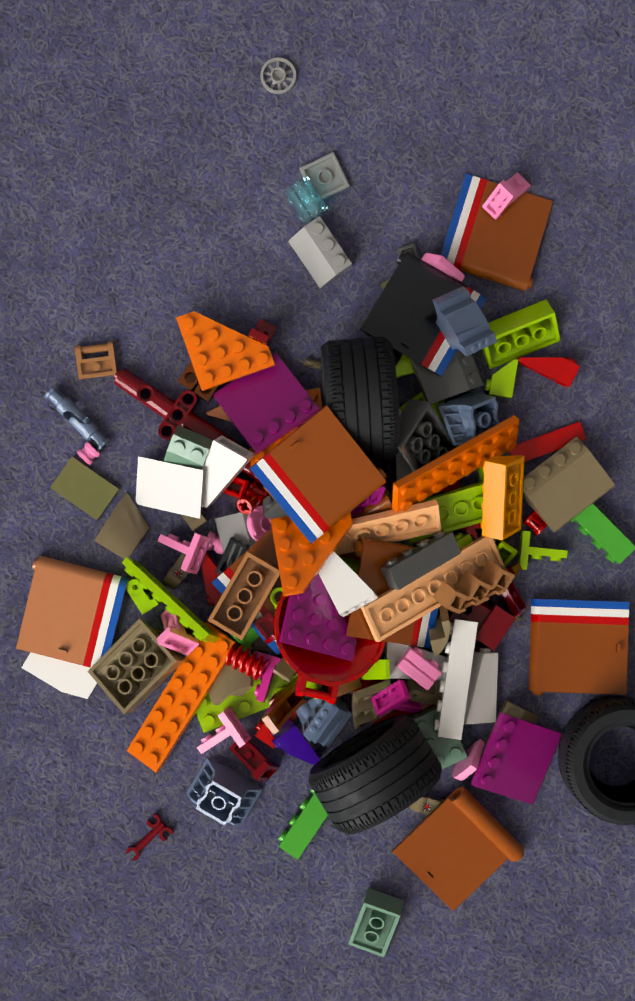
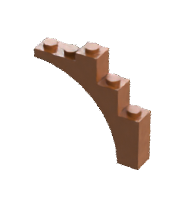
(282, 707)

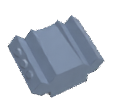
(463, 322)
(469, 415)
(323, 720)
(223, 793)

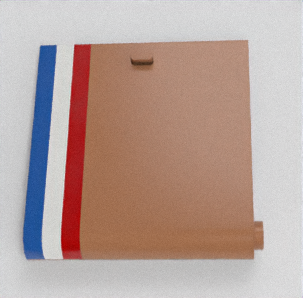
(71, 611)

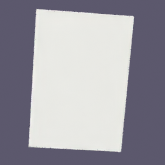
(169, 487)
(61, 674)

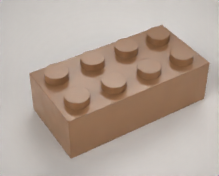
(245, 595)

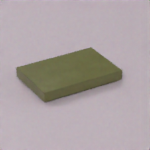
(84, 488)

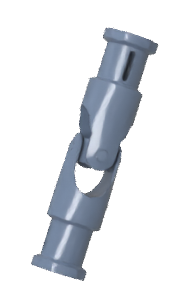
(65, 406)

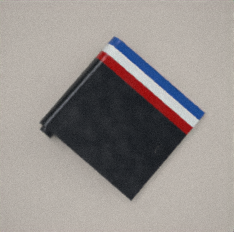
(408, 314)

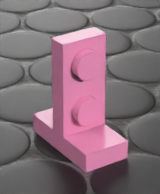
(505, 194)
(194, 550)
(175, 635)
(231, 726)

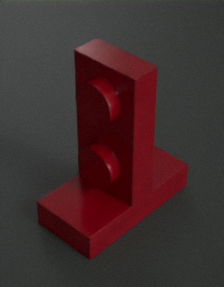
(263, 332)
(512, 597)
(255, 761)

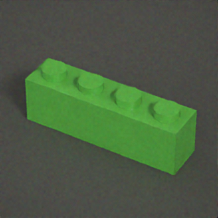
(604, 534)
(303, 826)

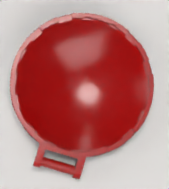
(324, 668)

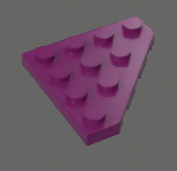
(315, 623)

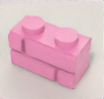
(418, 668)

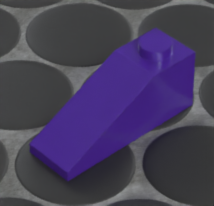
(294, 743)

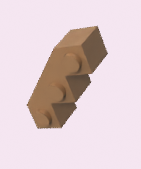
(474, 588)

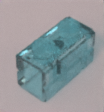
(306, 200)

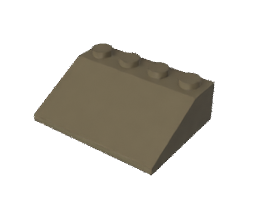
(565, 484)
(135, 667)

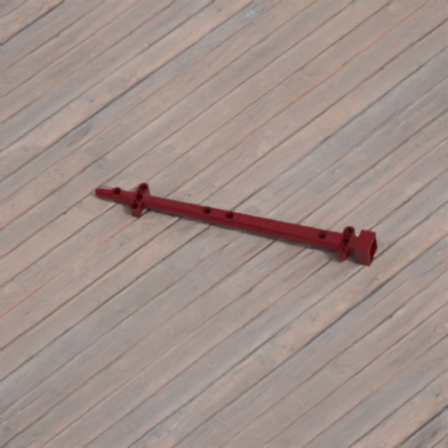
(491, 620)

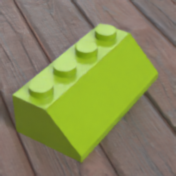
(522, 333)

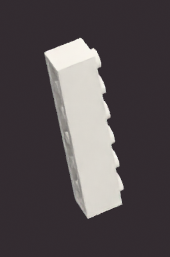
(456, 679)

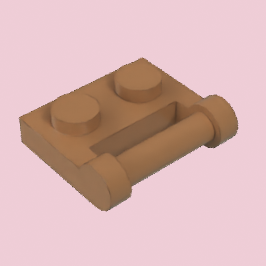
(97, 366)

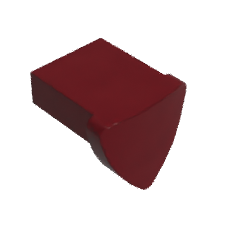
(266, 627)

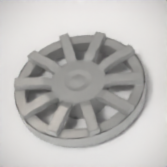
(278, 75)

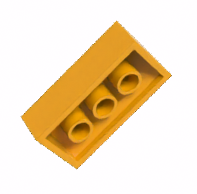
(502, 496)

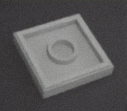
(326, 175)

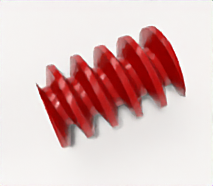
(246, 662)

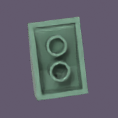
(188, 448)
(376, 922)

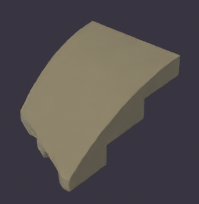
(123, 529)
(440, 634)
(230, 683)
(362, 705)

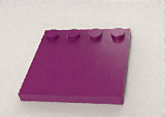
(266, 404)
(516, 758)

